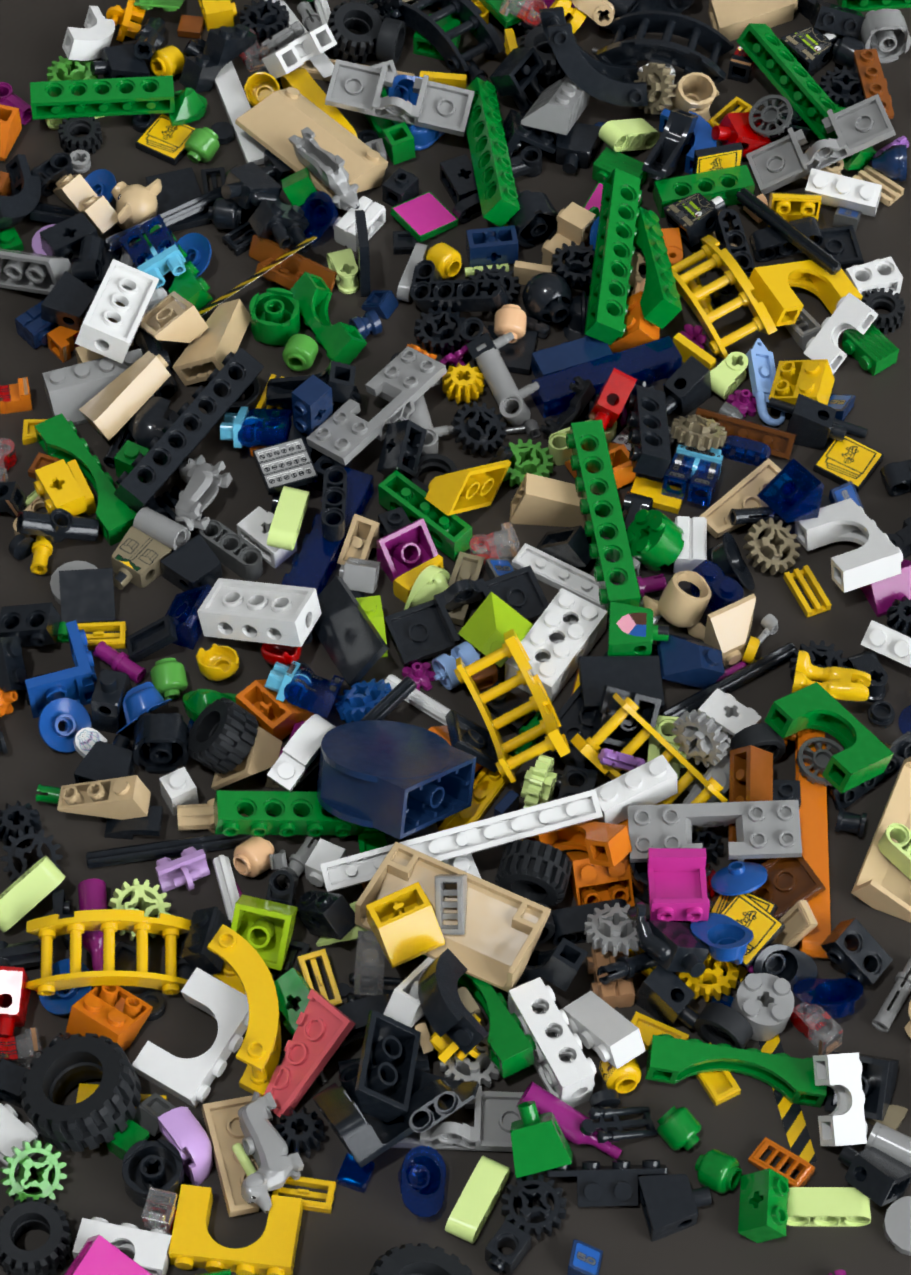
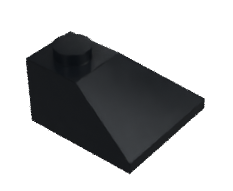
(878, 1085)

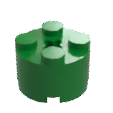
(274, 316)
(654, 539)

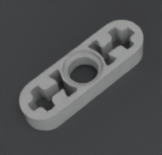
(418, 255)

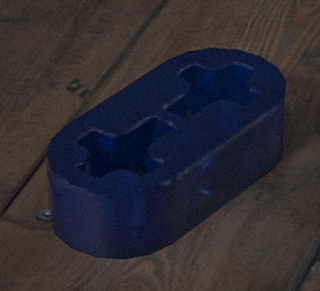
(745, 450)

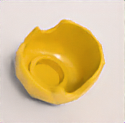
(260, 86)
(217, 662)

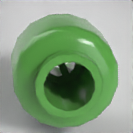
(202, 145)
(300, 352)
(169, 678)

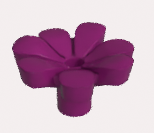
(694, 334)
(455, 357)
(743, 401)
(420, 674)

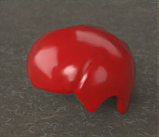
(280, 653)

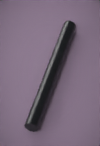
(788, 408)

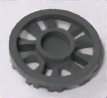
(771, 115)
(818, 760)

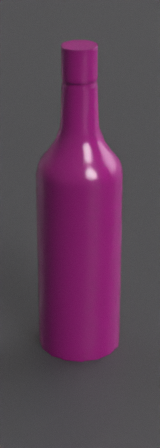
(93, 897)
(567, 1118)

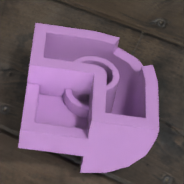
(191, 1141)

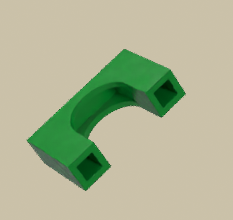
(816, 709)

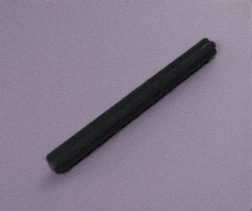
(170, 216)
(788, 231)
(734, 680)
(379, 712)
(161, 849)

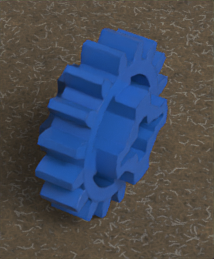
(361, 699)

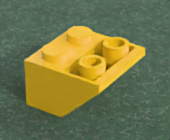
(795, 206)
(803, 377)
(404, 924)

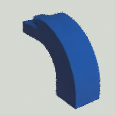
(700, 138)

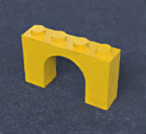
(774, 283)
(270, 1255)

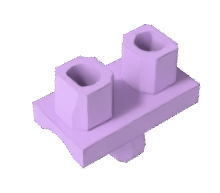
(183, 870)

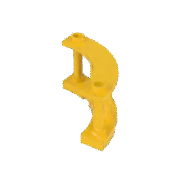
(732, 275)
(539, 702)
(591, 746)
(108, 922)
(248, 974)

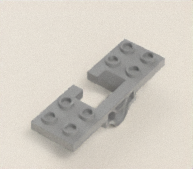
(437, 107)
(856, 129)
(399, 383)
(761, 827)
(491, 1126)

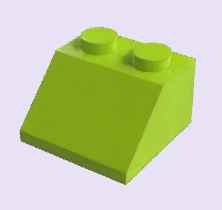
(266, 927)

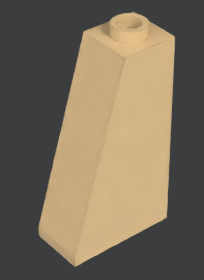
(733, 16)
(207, 352)
(125, 394)
(547, 503)

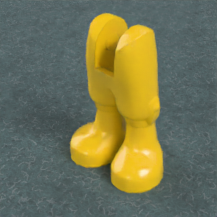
(837, 681)

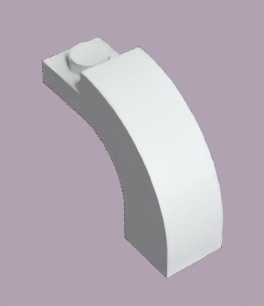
(89, 42)
(300, 752)

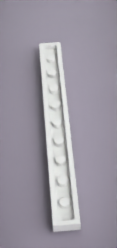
(470, 837)

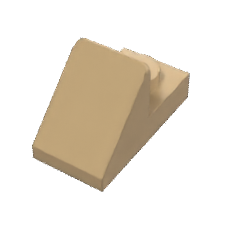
(359, 539)

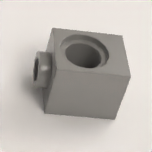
(360, 574)

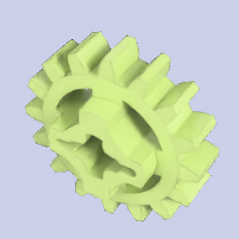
(539, 782)
(143, 897)

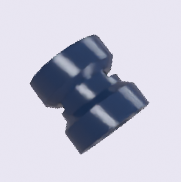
(367, 324)

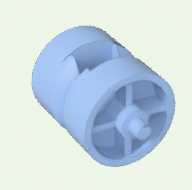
(445, 665)

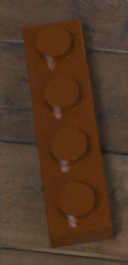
(779, 441)

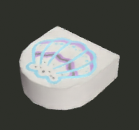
(86, 739)

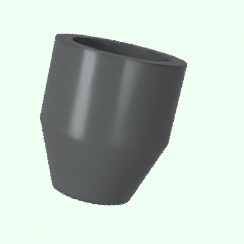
(729, 409)

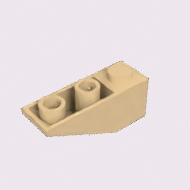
(107, 798)

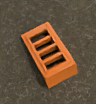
(806, 1169)

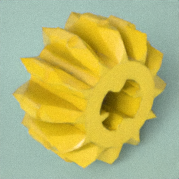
(463, 383)

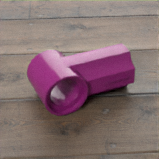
(8, 98)

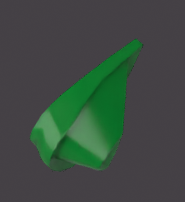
(188, 107)
(198, 700)

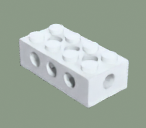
(121, 285)
(259, 612)
(558, 638)
(557, 1051)

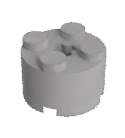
(886, 33)
(765, 1004)

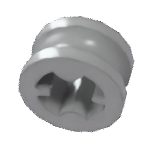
(80, 161)

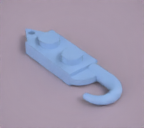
(762, 374)

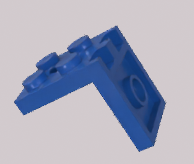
(70, 683)

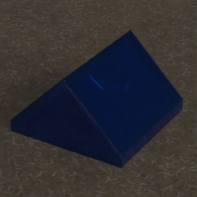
(793, 493)
(185, 615)

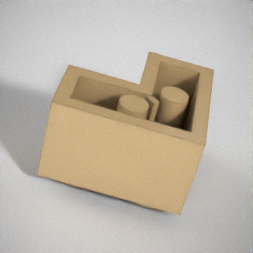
(573, 225)

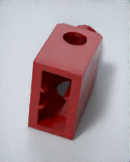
(737, 129)
(612, 398)
(13, 999)

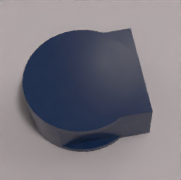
(392, 776)

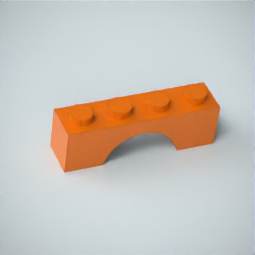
(603, 841)

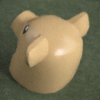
(695, 94)
(135, 202)
(682, 608)

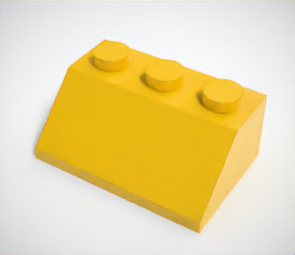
(467, 488)

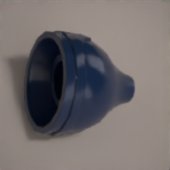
(892, 162)

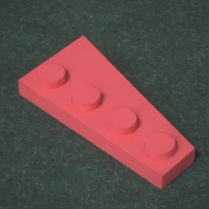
(312, 1046)

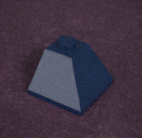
(689, 661)

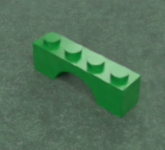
(395, 136)
(188, 284)
(340, 340)

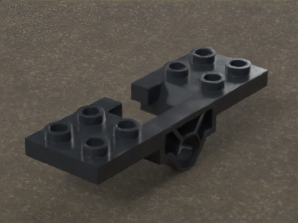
(428, 629)

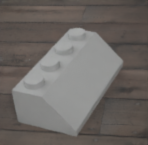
(557, 107)
(31, 271)
(77, 384)

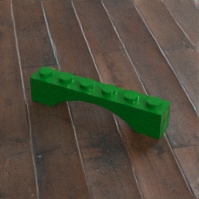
(660, 296)
(60, 440)
(507, 1044)
(676, 1059)

